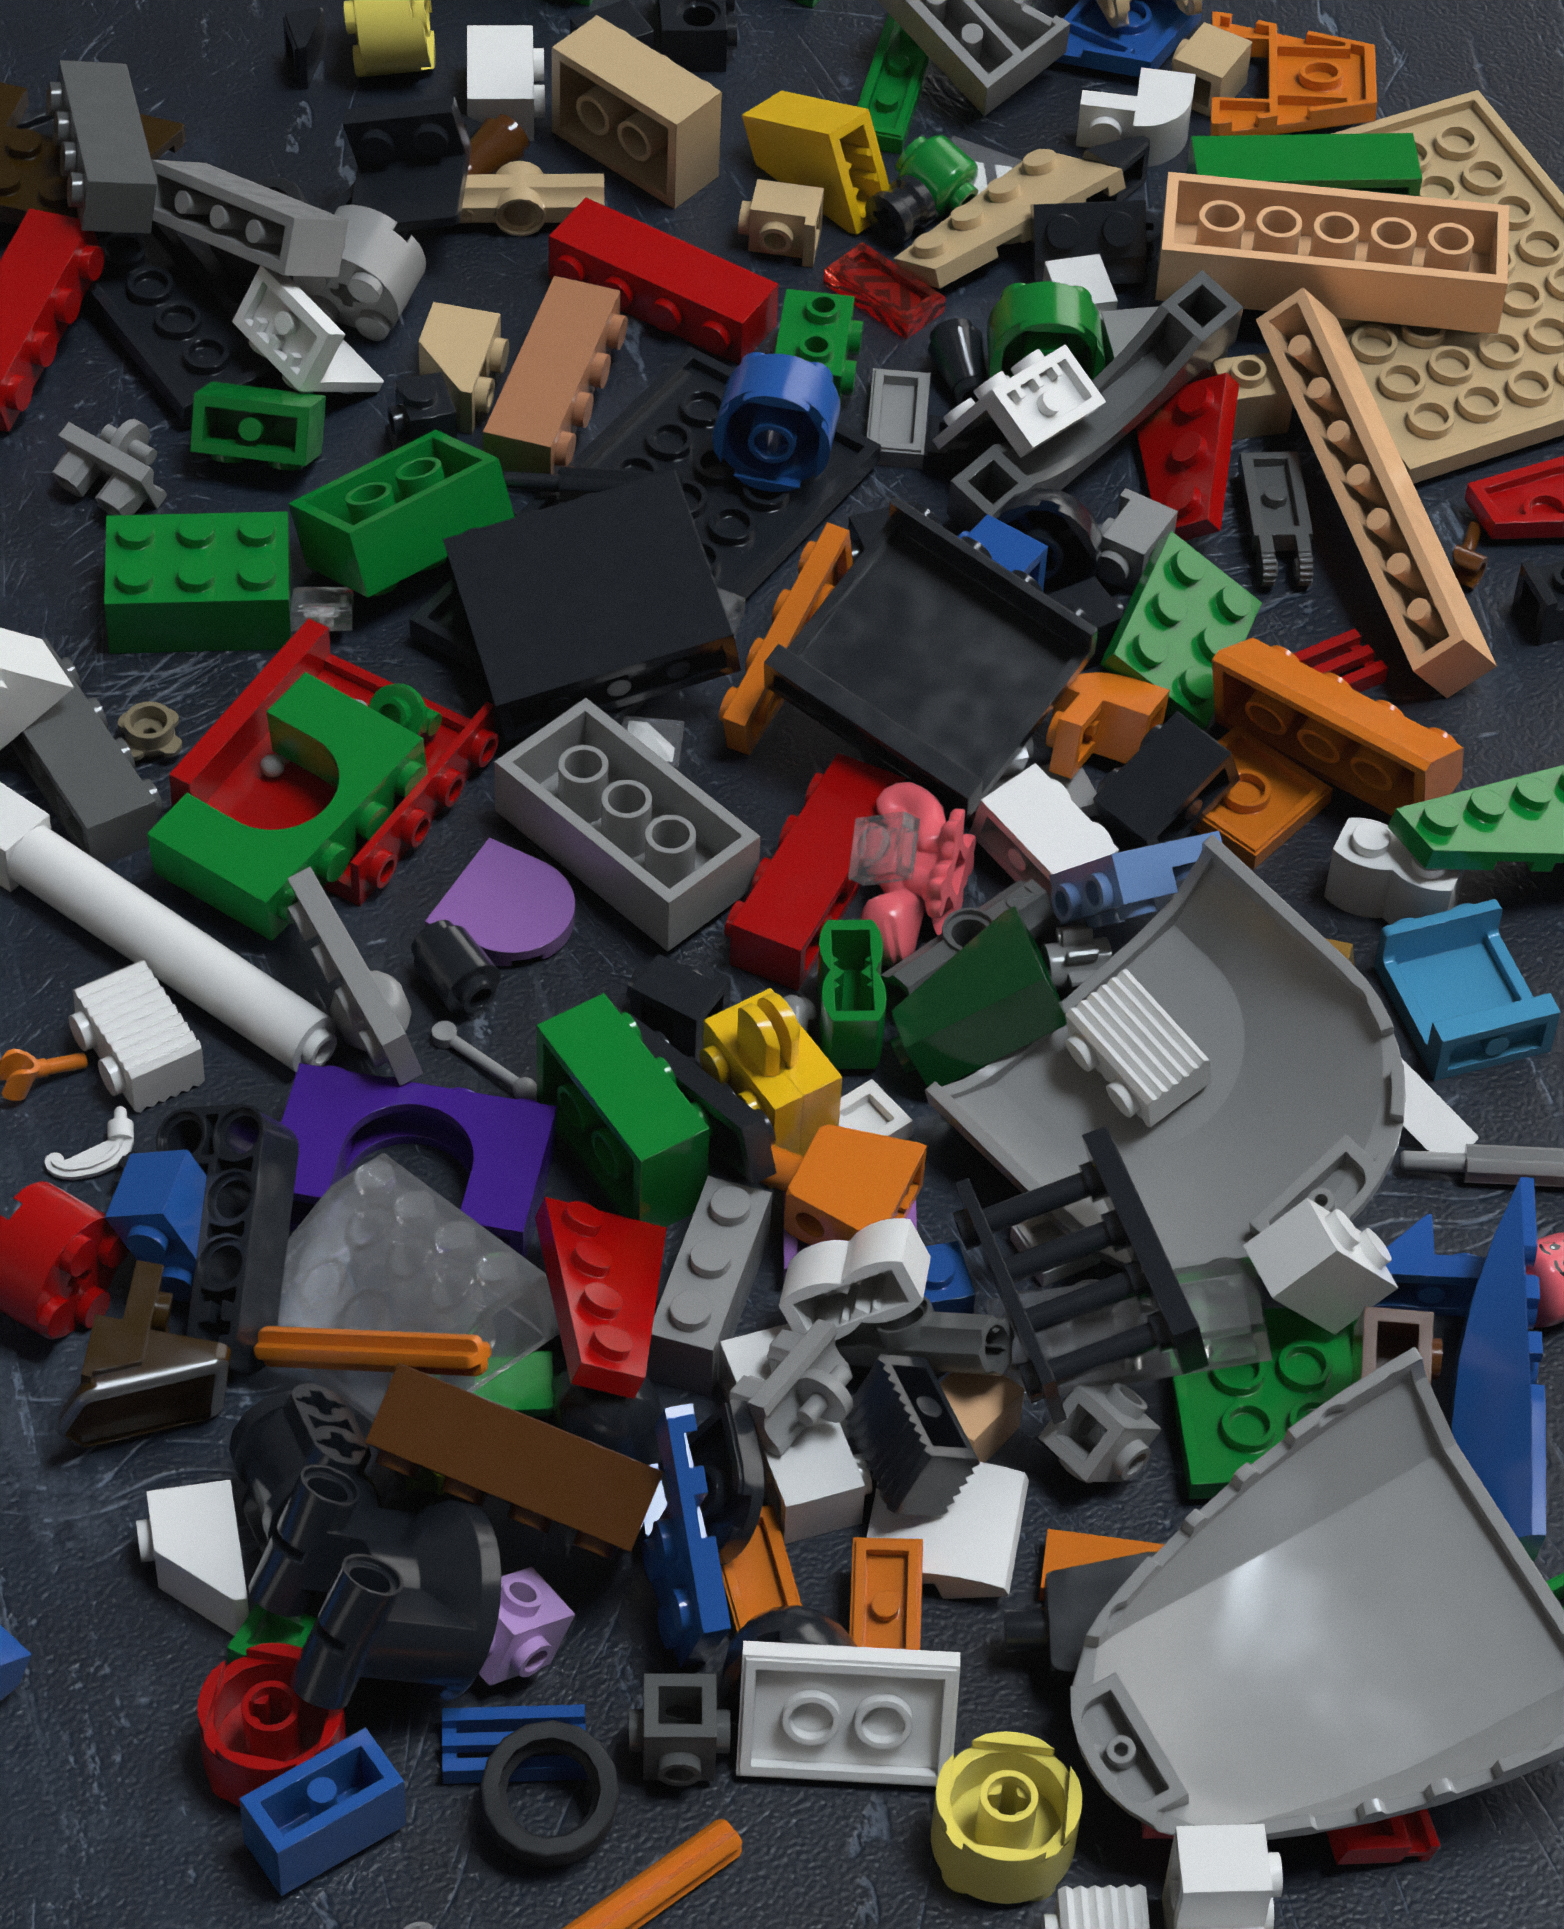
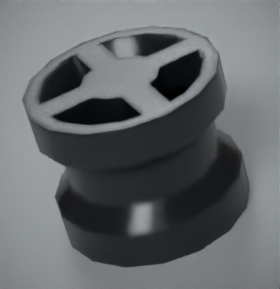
(900, 210)

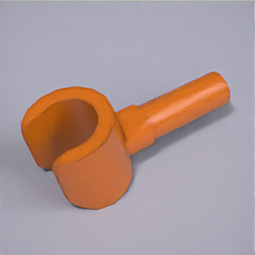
(22, 1068)

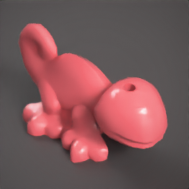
(939, 875)

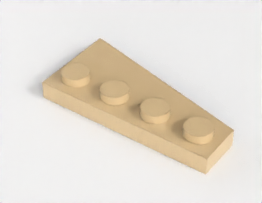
(1003, 214)

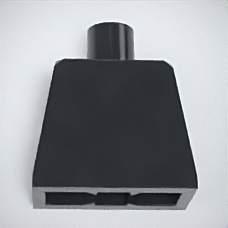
(1070, 1607)

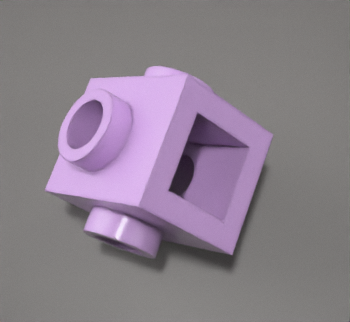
(527, 1628)

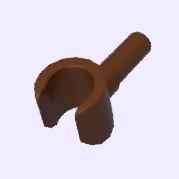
(1467, 563)

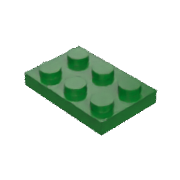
(1178, 624)

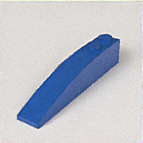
(1493, 1387)

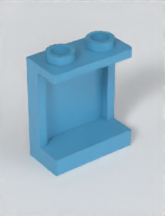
(1462, 991)

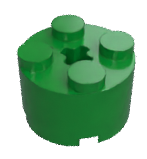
(1044, 318)

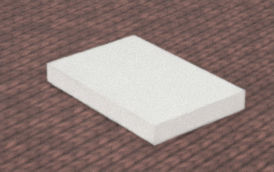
(846, 1713)

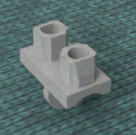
(116, 460)
(803, 1386)

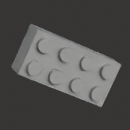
(626, 823)

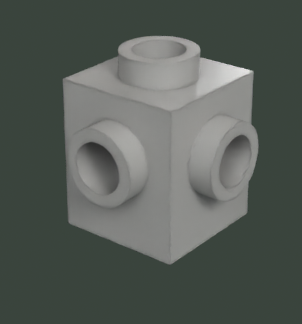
(1103, 1433)

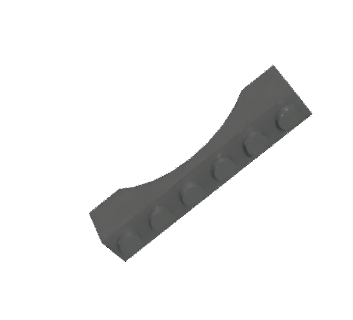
(1160, 359)

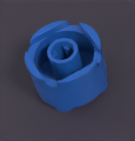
(777, 421)

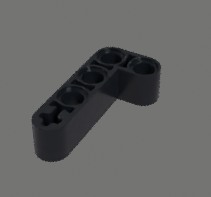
(243, 1221)

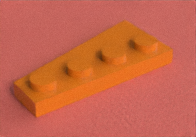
(752, 706)

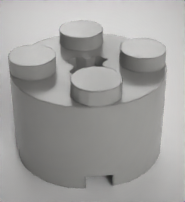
(374, 274)

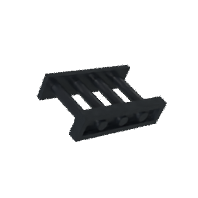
(1122, 1227)

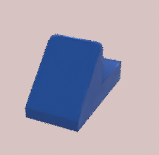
(1428, 1279)

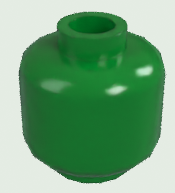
(942, 169)

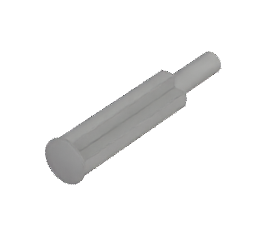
(1493, 1164)

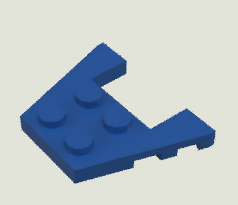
(1146, 42)
(678, 1552)

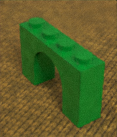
(247, 868)

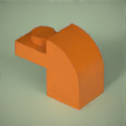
(1103, 717)

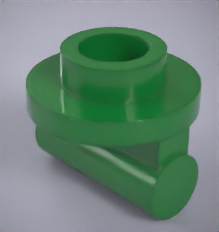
(406, 708)

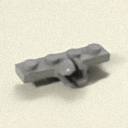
(367, 1004)

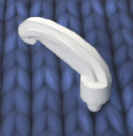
(100, 1157)

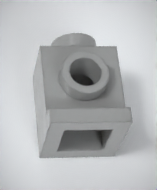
(1132, 538)

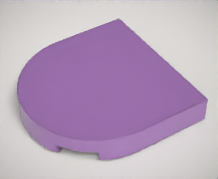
(510, 904)

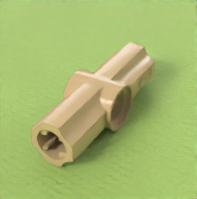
(524, 198)

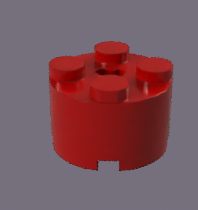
(56, 1261)
(257, 1723)

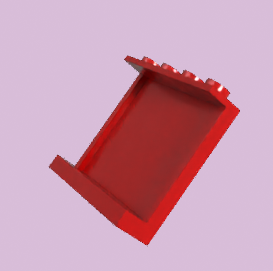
(228, 776)

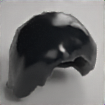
(608, 1418)

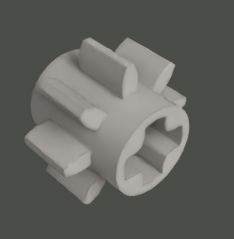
(1074, 956)

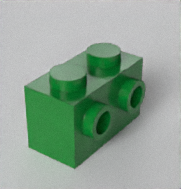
(822, 331)
(257, 425)

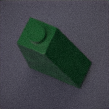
(978, 1005)

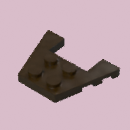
(32, 162)

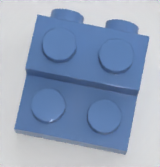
(1123, 882)

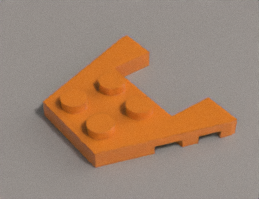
(1310, 83)

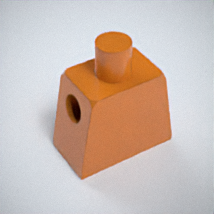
(846, 1182)

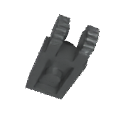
(1276, 513)

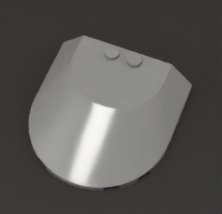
(1297, 1094)

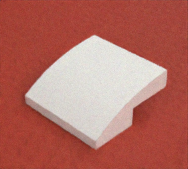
(973, 1544)

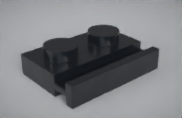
(1092, 228)

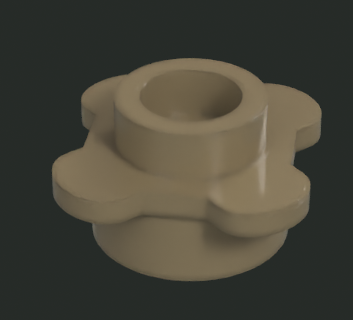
(150, 730)

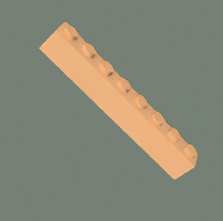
(1376, 494)

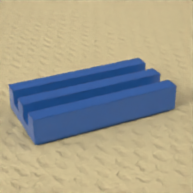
(484, 1728)

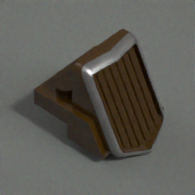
(141, 1374)

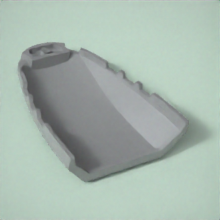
(1328, 1635)

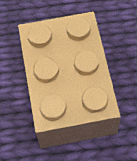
(636, 111)

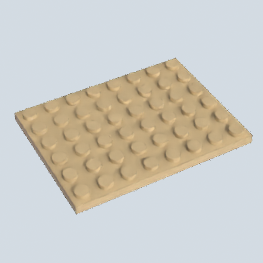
(1460, 392)

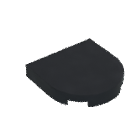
(733, 1474)

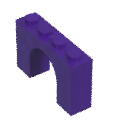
(497, 1140)

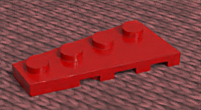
(602, 1291)

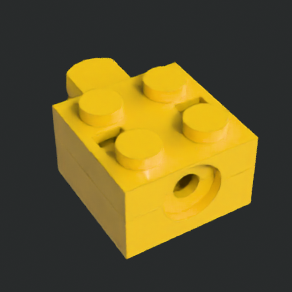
(773, 1067)

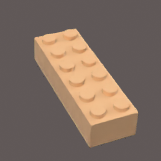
(1348, 248)

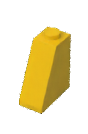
(822, 147)

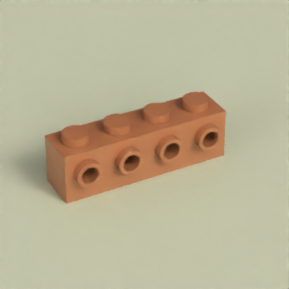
(555, 377)

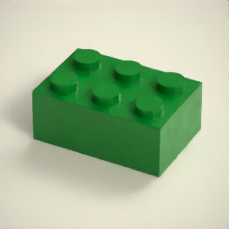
(397, 511)
(197, 582)
(623, 1112)

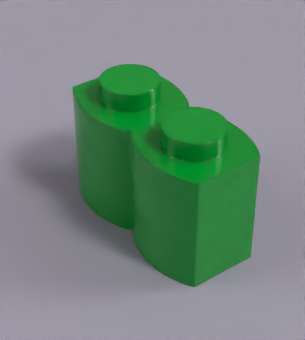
(851, 993)

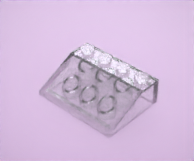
(407, 1260)

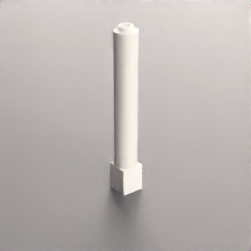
(151, 932)

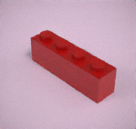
(666, 280)
(40, 294)
(807, 878)

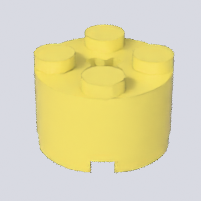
(390, 36)
(1005, 1819)

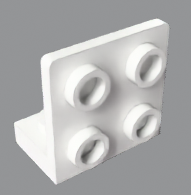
(300, 338)
(1032, 405)

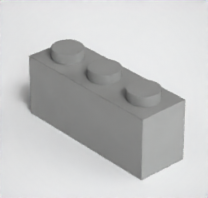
(709, 1285)

